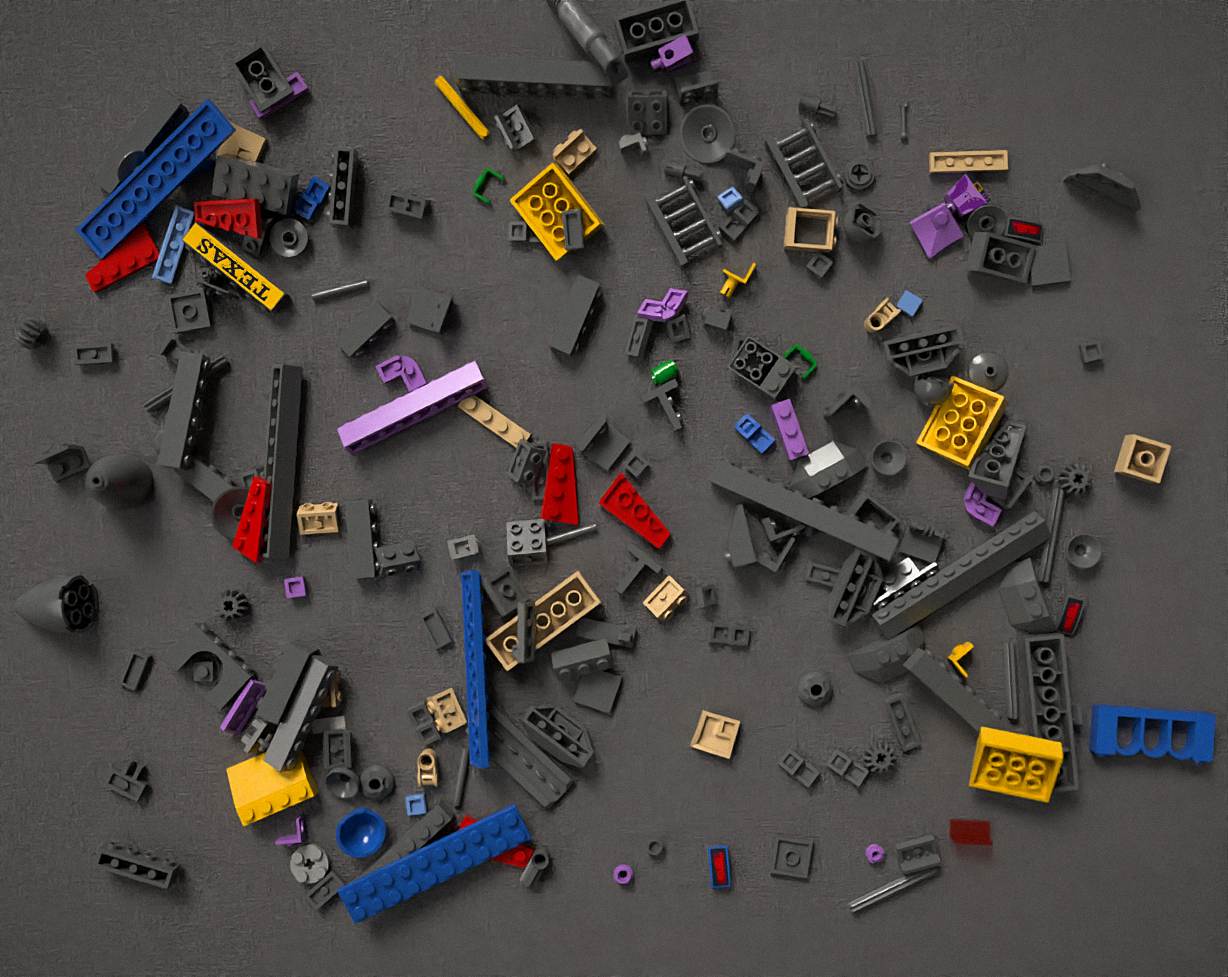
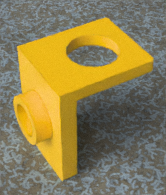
(958, 652)

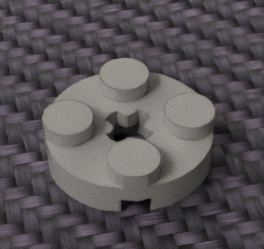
(314, 853)

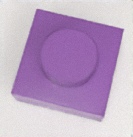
(295, 587)

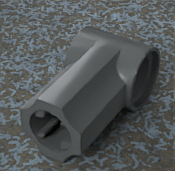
(535, 867)

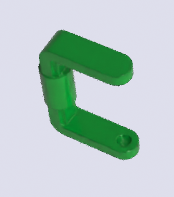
(480, 181)
(805, 354)

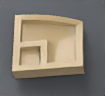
(243, 144)
(715, 734)

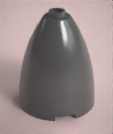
(119, 481)
(55, 605)

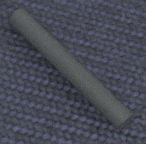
(340, 290)
(571, 534)
(461, 777)

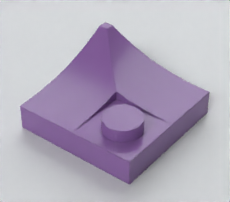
(936, 229)

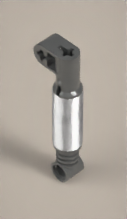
(591, 39)

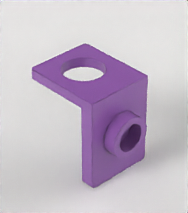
(292, 840)

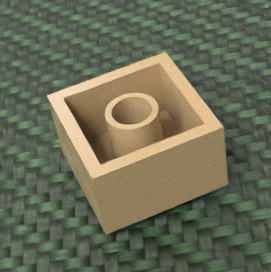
(1142, 458)

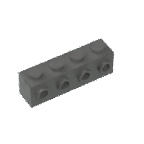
(343, 187)
(137, 865)

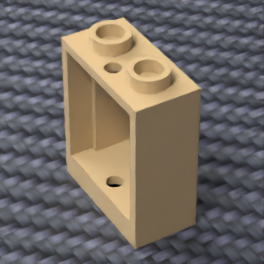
(832, 222)

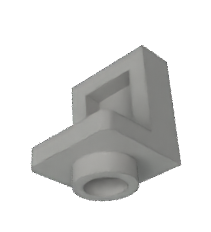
(629, 142)
(463, 546)

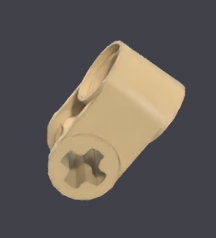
(883, 314)
(428, 772)

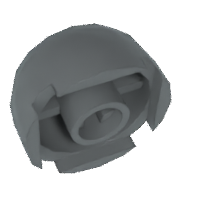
(861, 224)
(932, 389)

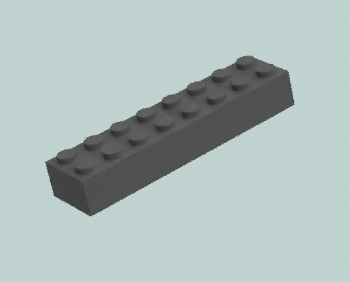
(530, 77)
(1049, 699)

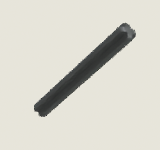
(165, 396)
(1053, 526)
(891, 888)

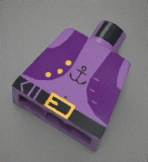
(681, 53)
(966, 196)

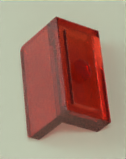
(970, 832)

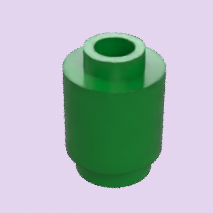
(664, 372)

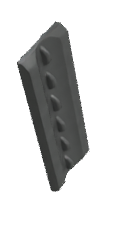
(525, 759)

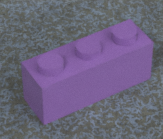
(788, 429)

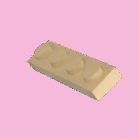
(968, 161)
(493, 420)

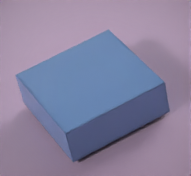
(730, 199)
(908, 303)
(416, 804)

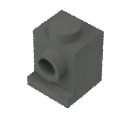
(716, 318)

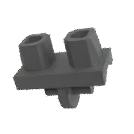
(261, 738)

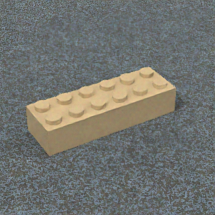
(552, 615)

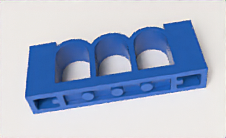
(1199, 734)

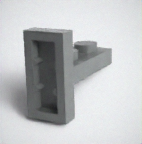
(666, 402)
(635, 566)

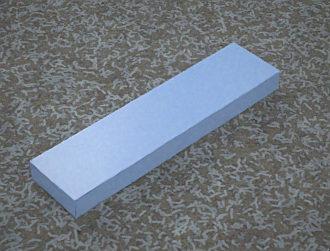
(173, 245)

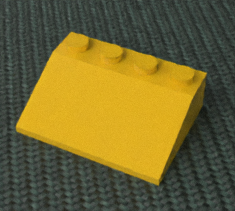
(542, 208)
(963, 423)
(1015, 764)
(263, 790)

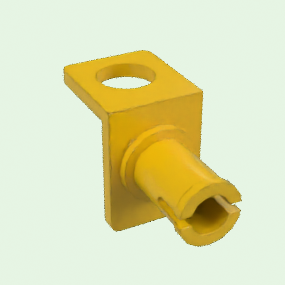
(733, 280)

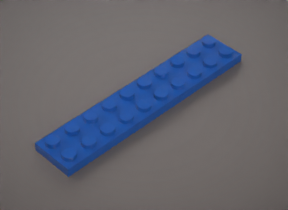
(156, 179)
(474, 667)
(434, 863)

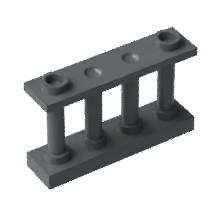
(784, 164)
(664, 221)

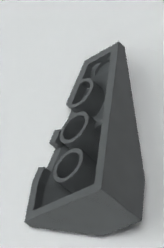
(996, 463)

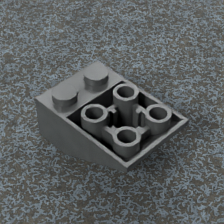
(762, 368)

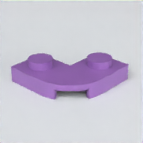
(666, 309)
(403, 367)
(979, 508)

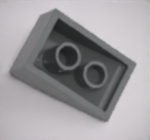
(262, 77)
(1000, 257)
(739, 542)

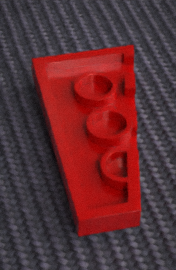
(232, 215)
(126, 259)
(560, 490)
(629, 507)
(253, 519)
(516, 856)

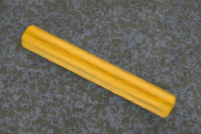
(461, 107)

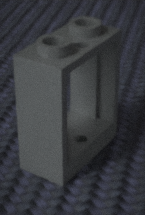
(860, 498)

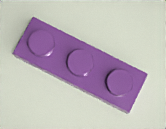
(299, 88)
(243, 707)

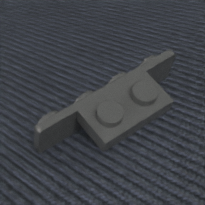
(901, 580)

